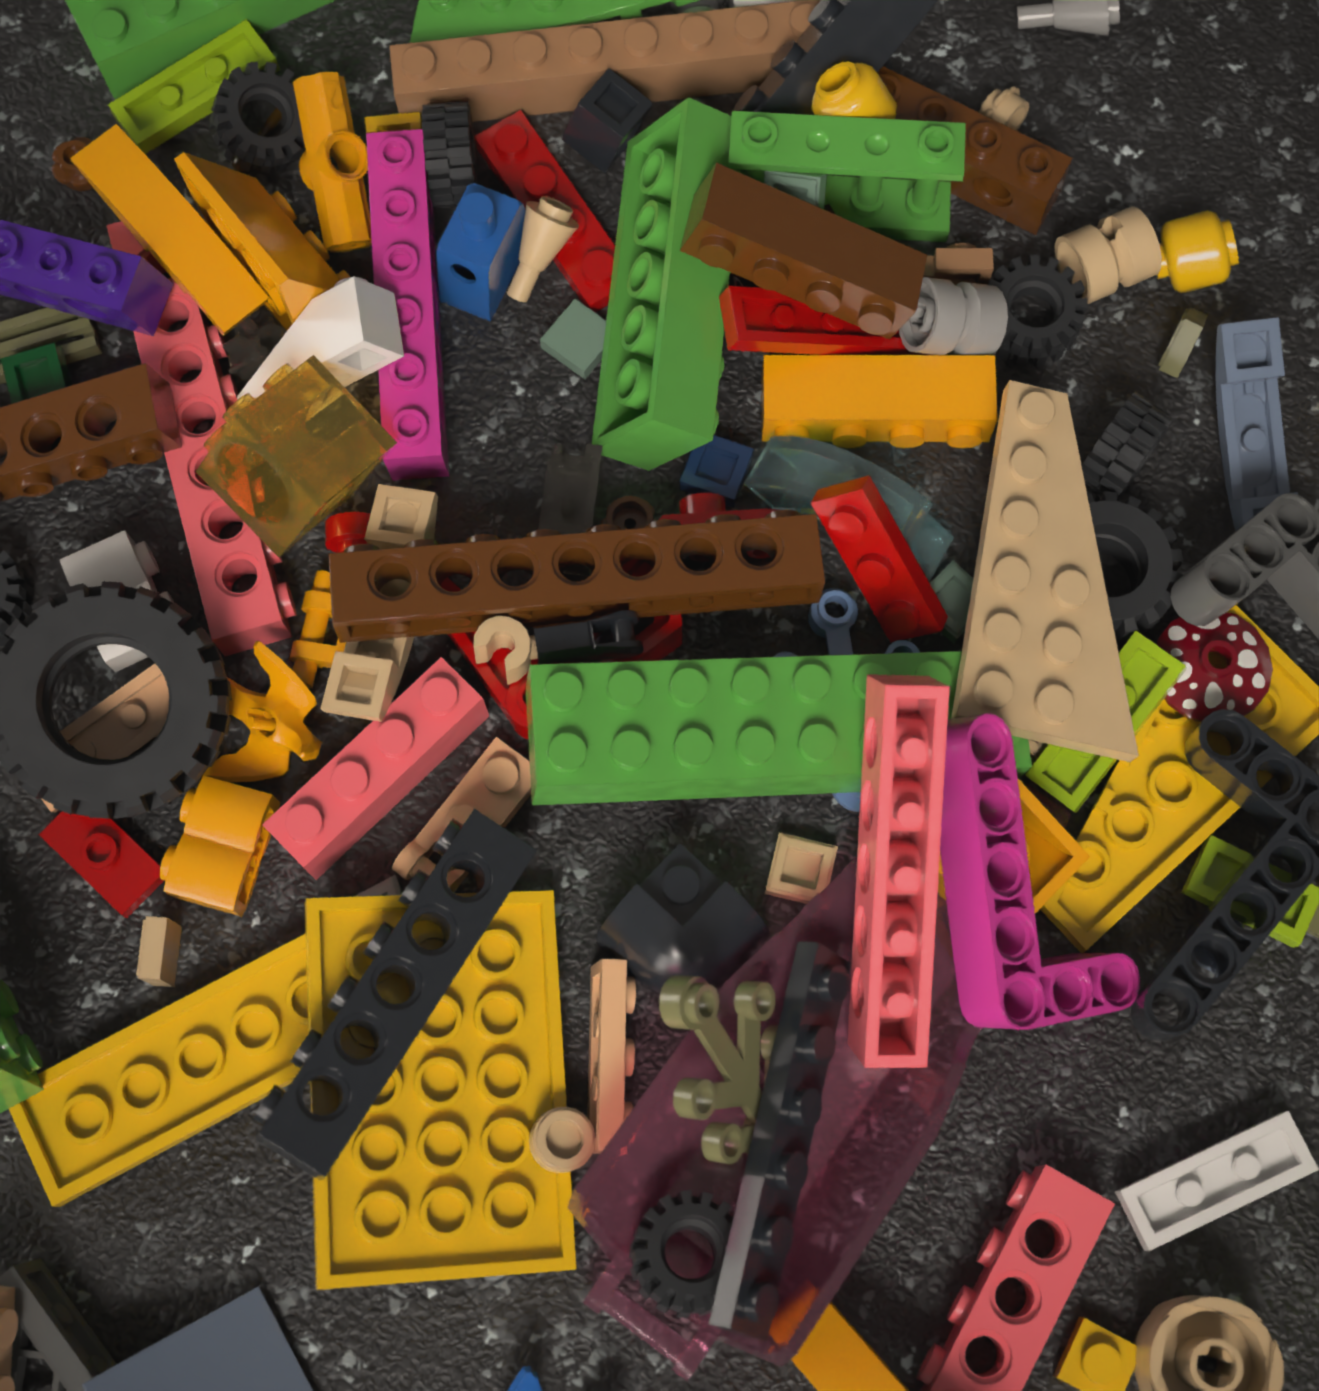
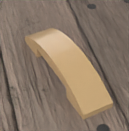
(369, 671)

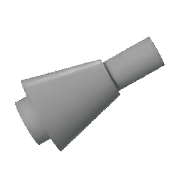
(1072, 15)

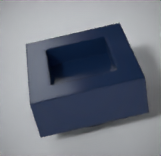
(717, 469)

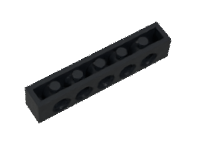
(316, 1141)

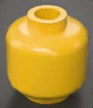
(853, 92)
(1197, 251)

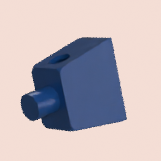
(480, 241)

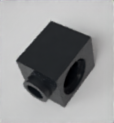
(606, 120)

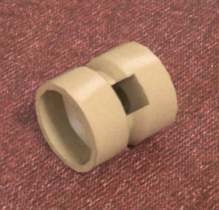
(1116, 251)

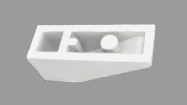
(346, 328)

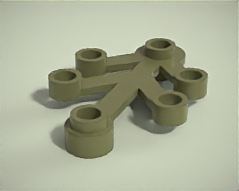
(694, 1005)

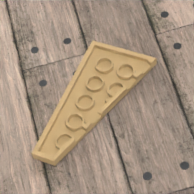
(1039, 606)

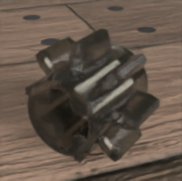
(252, 346)

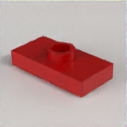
(105, 859)

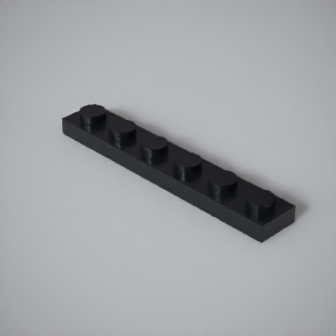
(781, 1143)

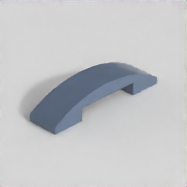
(1250, 415)

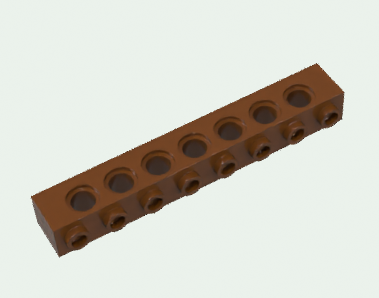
(549, 597)

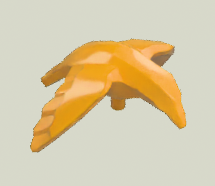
(274, 724)

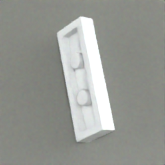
(1216, 1180)

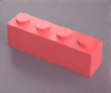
(378, 769)

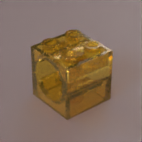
(293, 453)

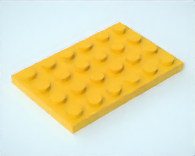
(443, 1157)

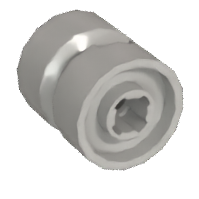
(956, 319)

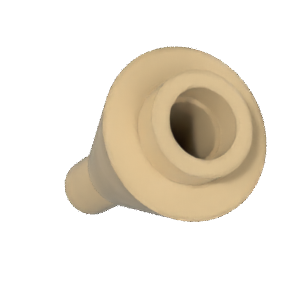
(544, 233)

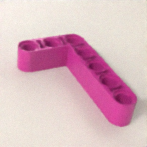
(992, 900)

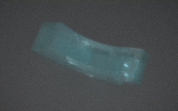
(796, 467)

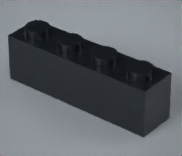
(838, 33)

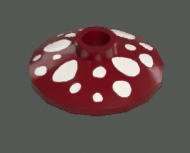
(1210, 689)

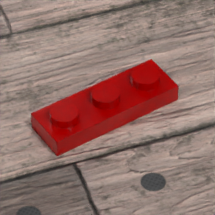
(879, 559)

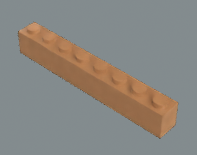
(558, 65)

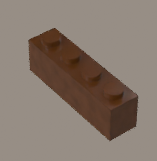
(803, 252)

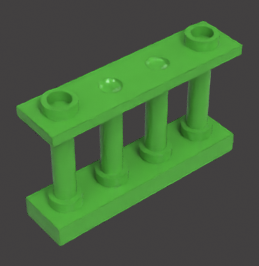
(864, 149)

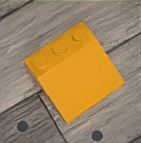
(261, 236)

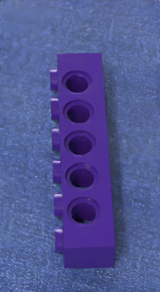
(81, 278)

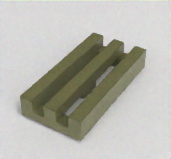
(44, 328)

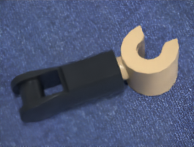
(556, 642)

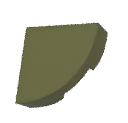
(1182, 342)

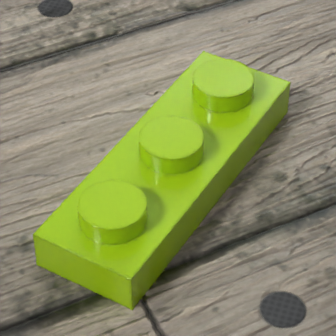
(187, 88)
(1148, 678)

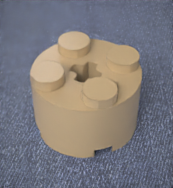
(1212, 1327)

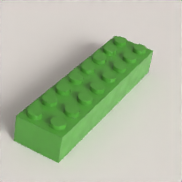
(710, 726)

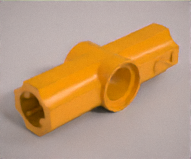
(327, 133)

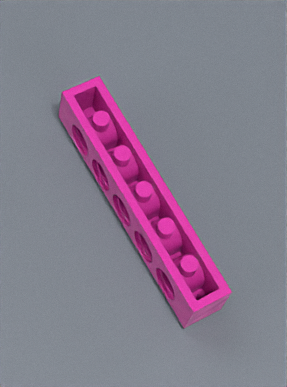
(407, 265)

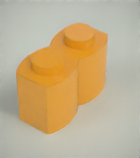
(219, 845)

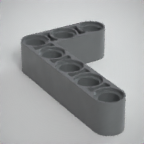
(1271, 546)

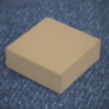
(800, 868)
(159, 951)

